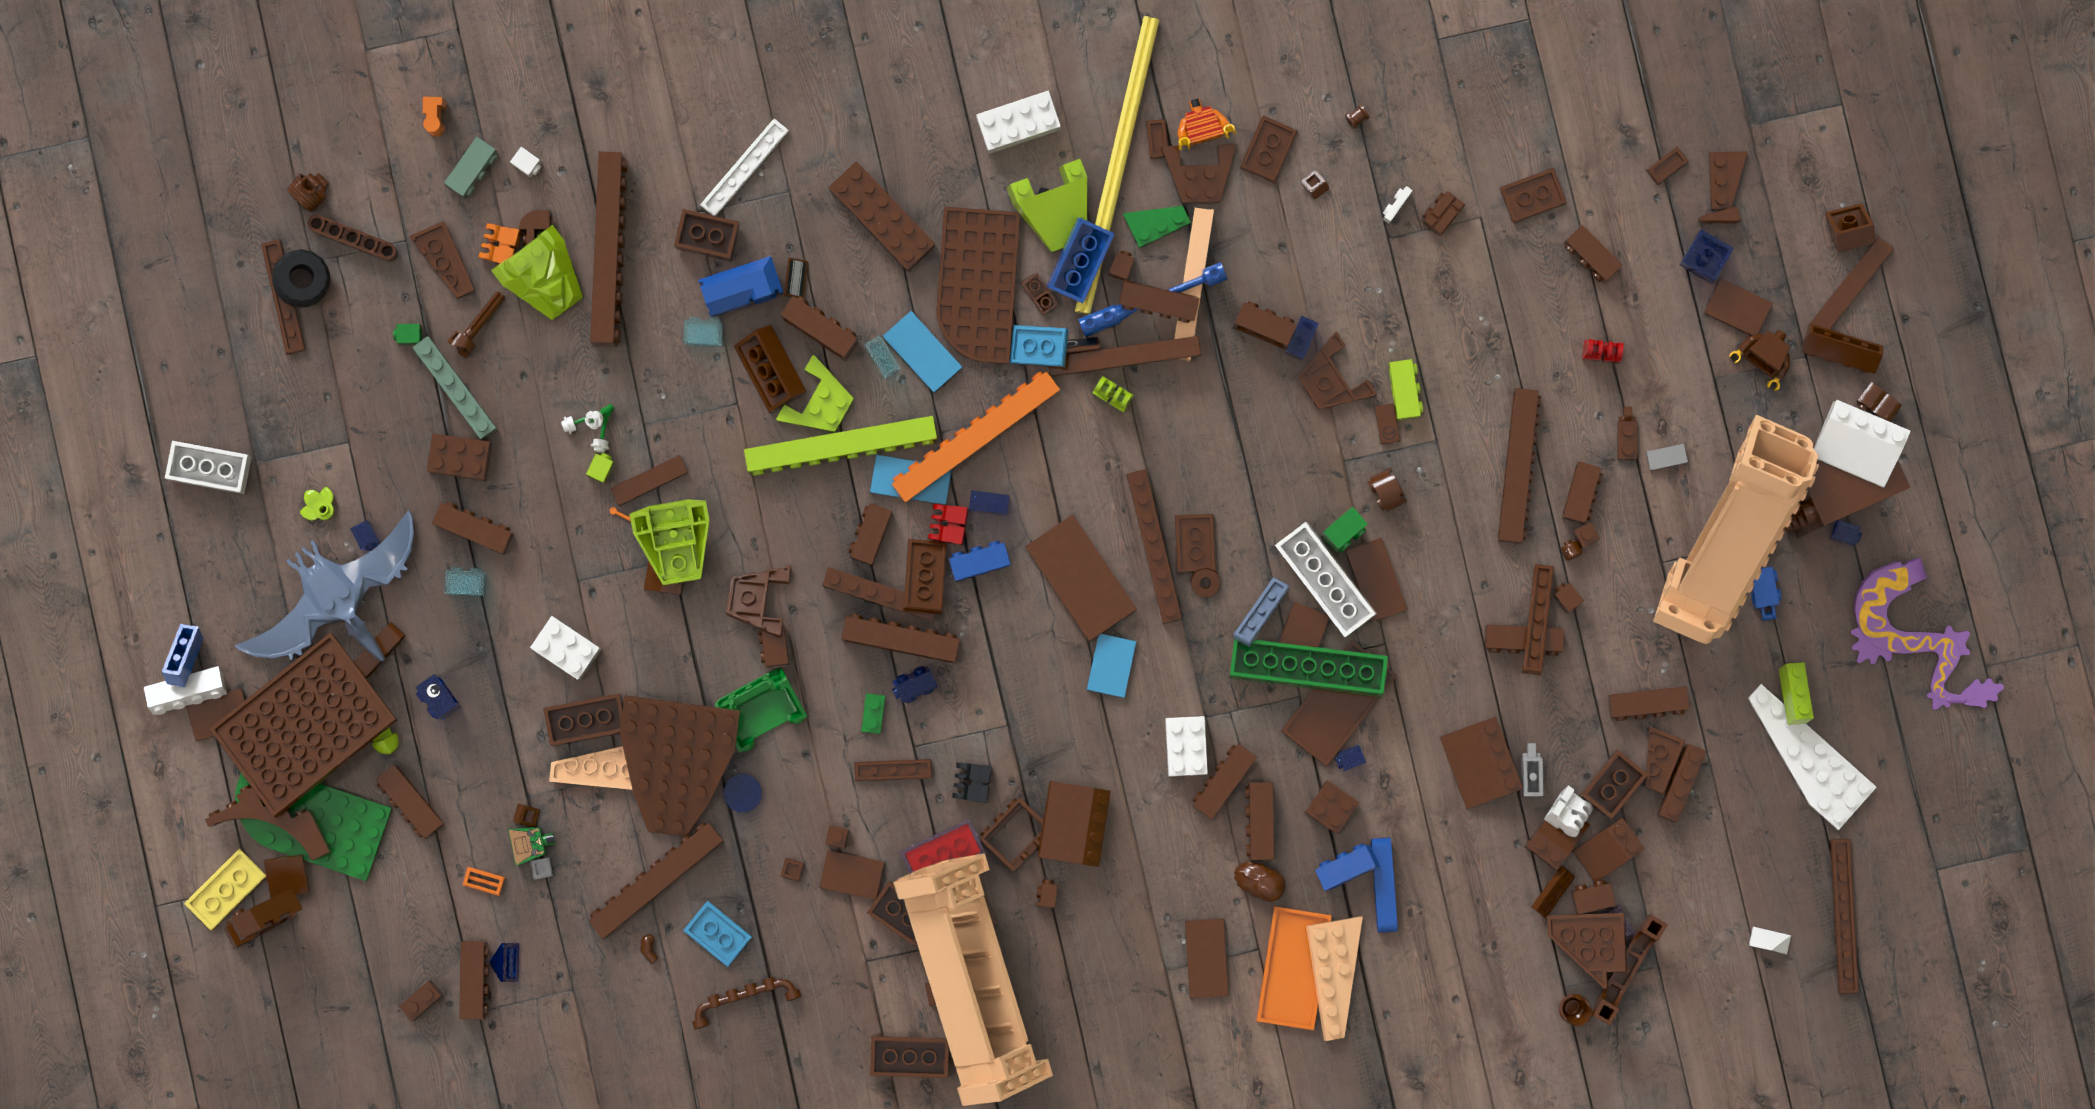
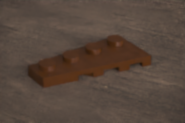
(442, 254)

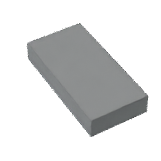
(1666, 457)

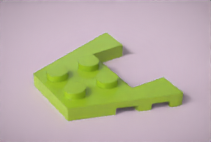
(827, 404)

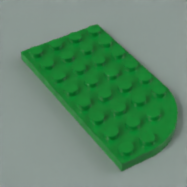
(347, 821)

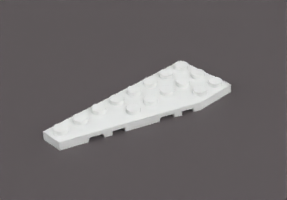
(1822, 774)

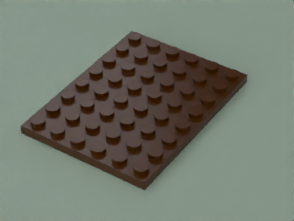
(303, 725)

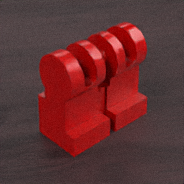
(1594, 350)
(952, 532)

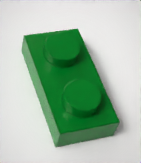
(873, 713)

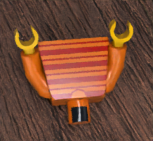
(1202, 125)

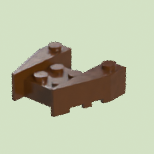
(261, 918)

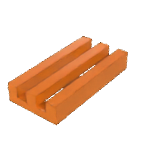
(499, 885)

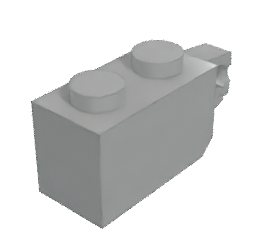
(1531, 772)

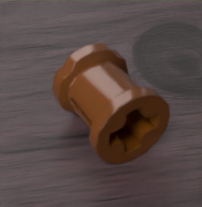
(1357, 116)

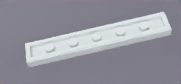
(744, 168)

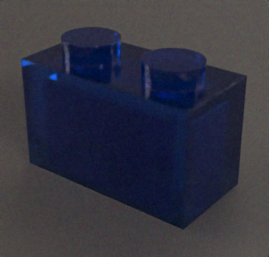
(1302, 338)
(989, 503)

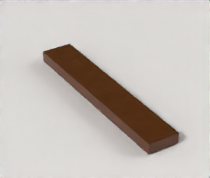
(1852, 284)
(286, 314)
(1537, 619)

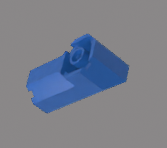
(740, 286)

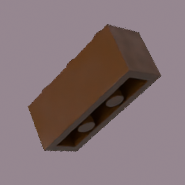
(1592, 254)
(1582, 493)
(870, 533)

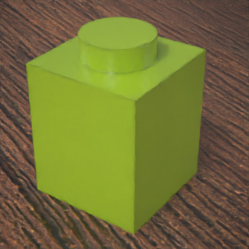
(600, 467)

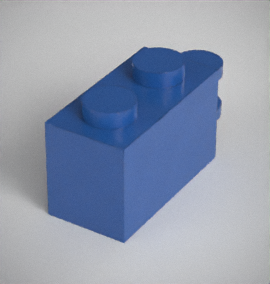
(1765, 593)

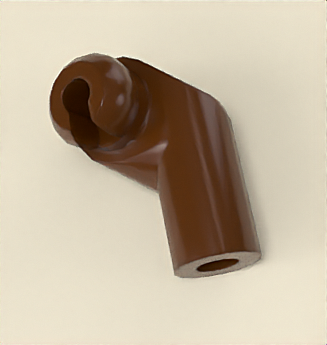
(646, 946)

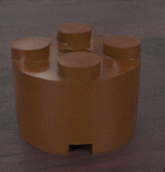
(1388, 490)

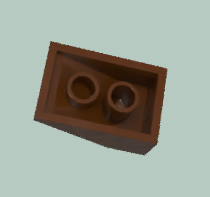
(1553, 844)
(1608, 849)

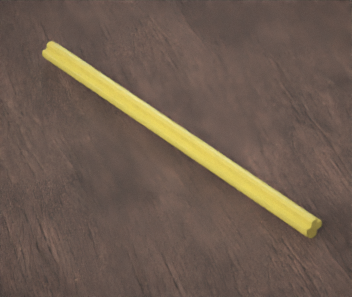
(1123, 140)

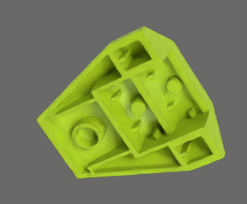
(673, 538)

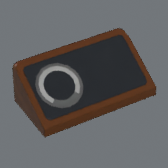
(1082, 345)

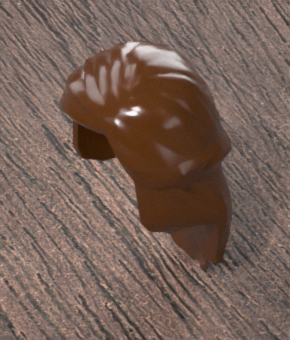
(1260, 881)

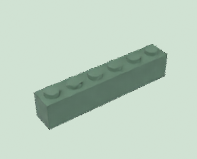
(455, 388)

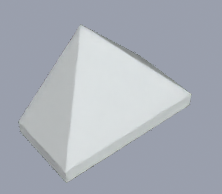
(1769, 940)

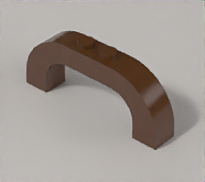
(1636, 950)

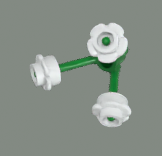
(593, 420)

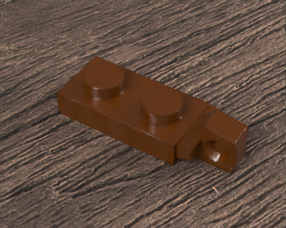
(1627, 436)

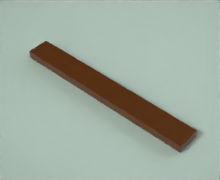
(1128, 356)
(1844, 916)

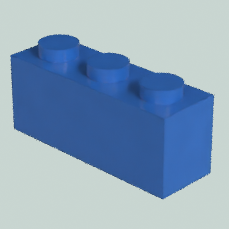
(979, 561)
(182, 655)
(1347, 867)

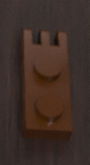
(1553, 891)

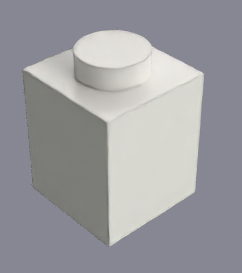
(526, 162)

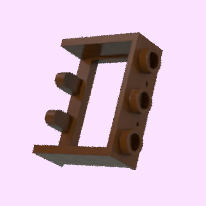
(988, 833)

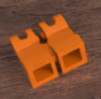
(433, 111)
(506, 237)

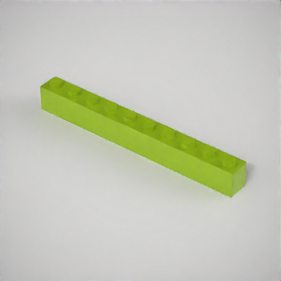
(840, 444)

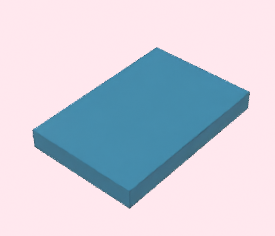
(1039, 346)
(1111, 665)
(717, 933)

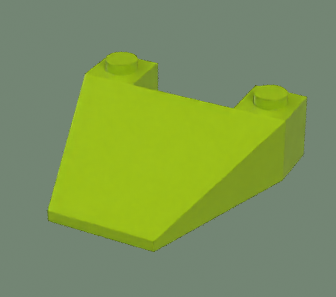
(1056, 210)

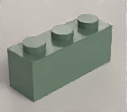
(471, 168)

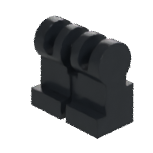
(977, 790)

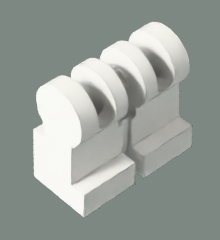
(1569, 812)

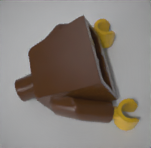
(1768, 354)

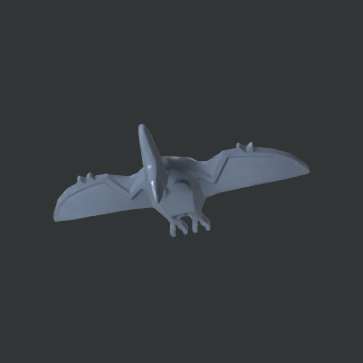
(334, 594)

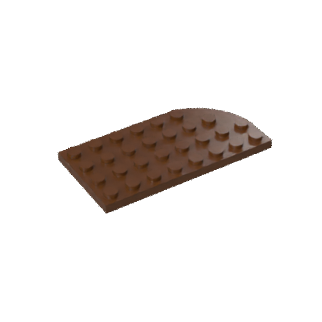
(978, 282)

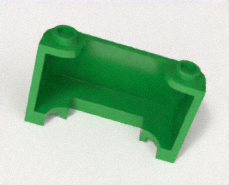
(763, 706)

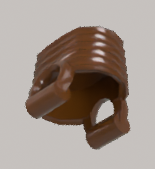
(304, 194)

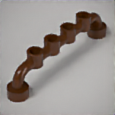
(750, 990)

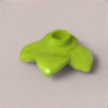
(316, 502)

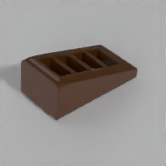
(1725, 216)

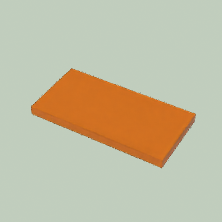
(1288, 978)

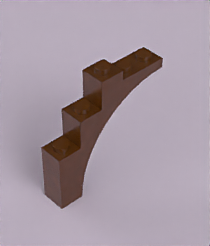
(302, 827)

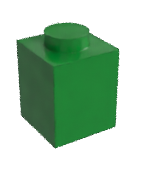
(407, 334)

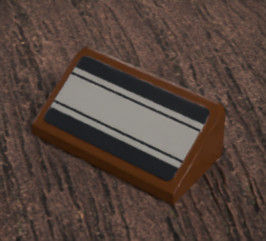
(795, 278)

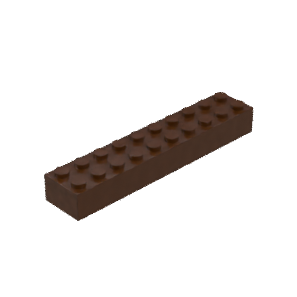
(607, 249)

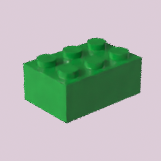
(1345, 528)

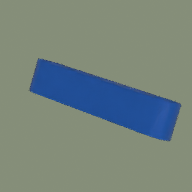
(1384, 886)

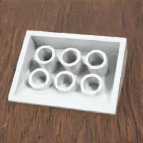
(1860, 443)

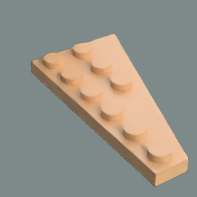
(599, 769)
(1333, 960)

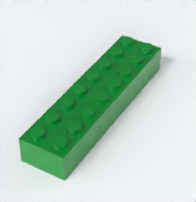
(1309, 667)

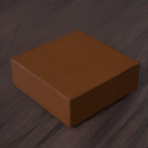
(792, 869)

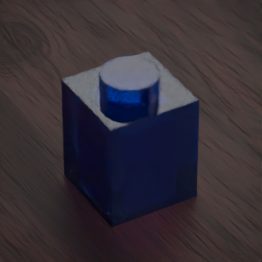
(1846, 533)
(365, 535)
(1350, 758)

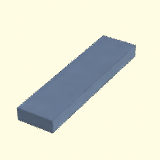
(1261, 611)

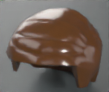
(1575, 1010)

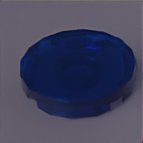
(742, 793)

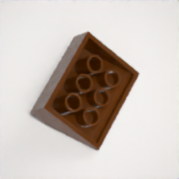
(1481, 762)
(1074, 823)

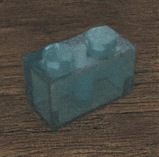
(703, 332)
(882, 357)
(465, 582)

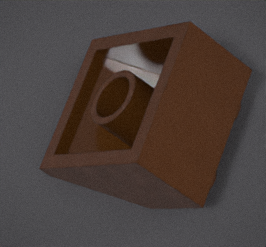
(1850, 227)

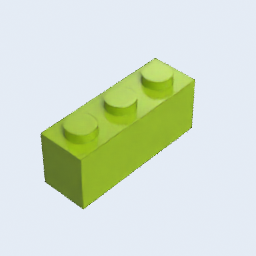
(1405, 389)
(1796, 693)

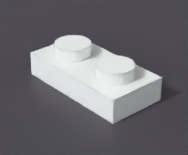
(1391, 210)

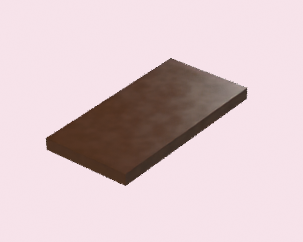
(1081, 578)
(1330, 717)

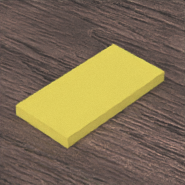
(225, 889)

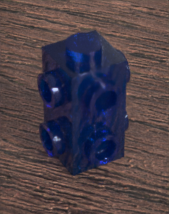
(914, 684)

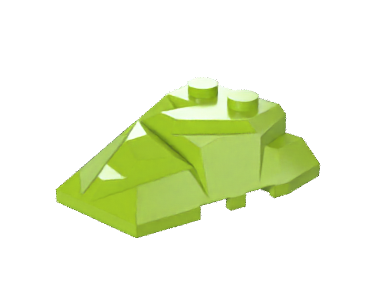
(542, 274)

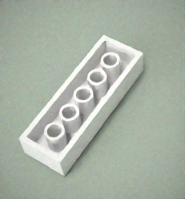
(1326, 579)

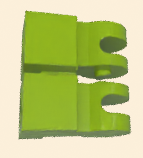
(1120, 398)

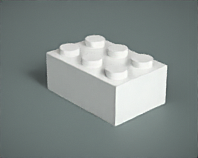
(565, 648)
(1186, 746)

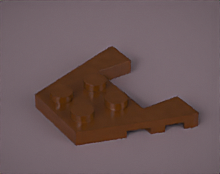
(1199, 182)
(1325, 382)
(749, 596)

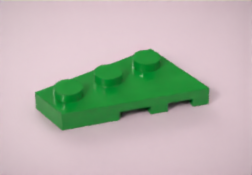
(1156, 223)

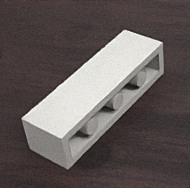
(199, 687)

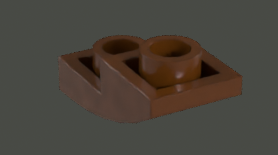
(1039, 293)

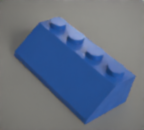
(1080, 260)

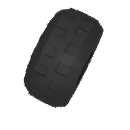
(301, 260)

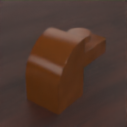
(534, 222)

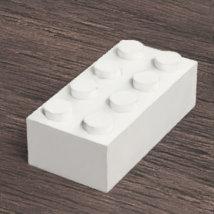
(1018, 122)
(208, 467)

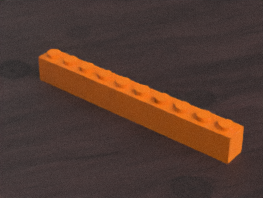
(975, 437)

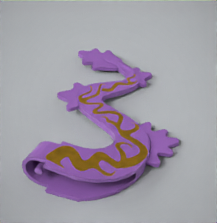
(1881, 638)

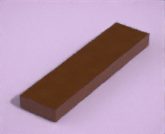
(649, 480)
(893, 770)

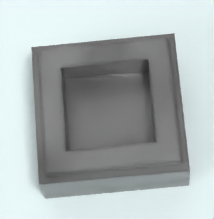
(541, 868)

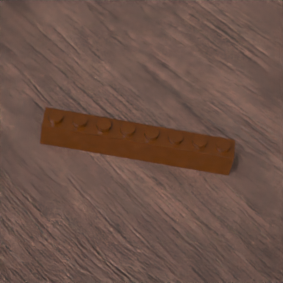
(1518, 466)
(1154, 546)
(655, 881)

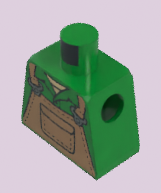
(529, 843)

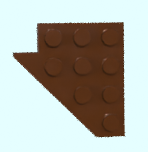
(1592, 941)

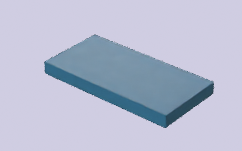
(922, 351)
(888, 467)

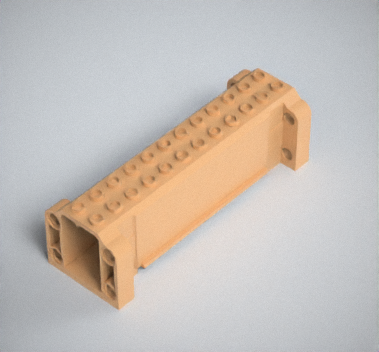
(1741, 532)
(970, 980)

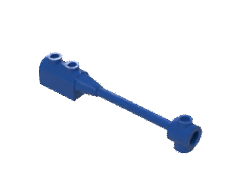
(1114, 314)

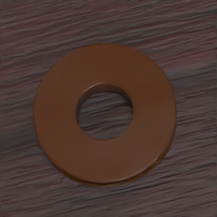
(1205, 573)

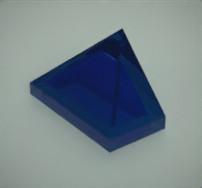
(506, 962)

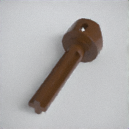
(464, 341)

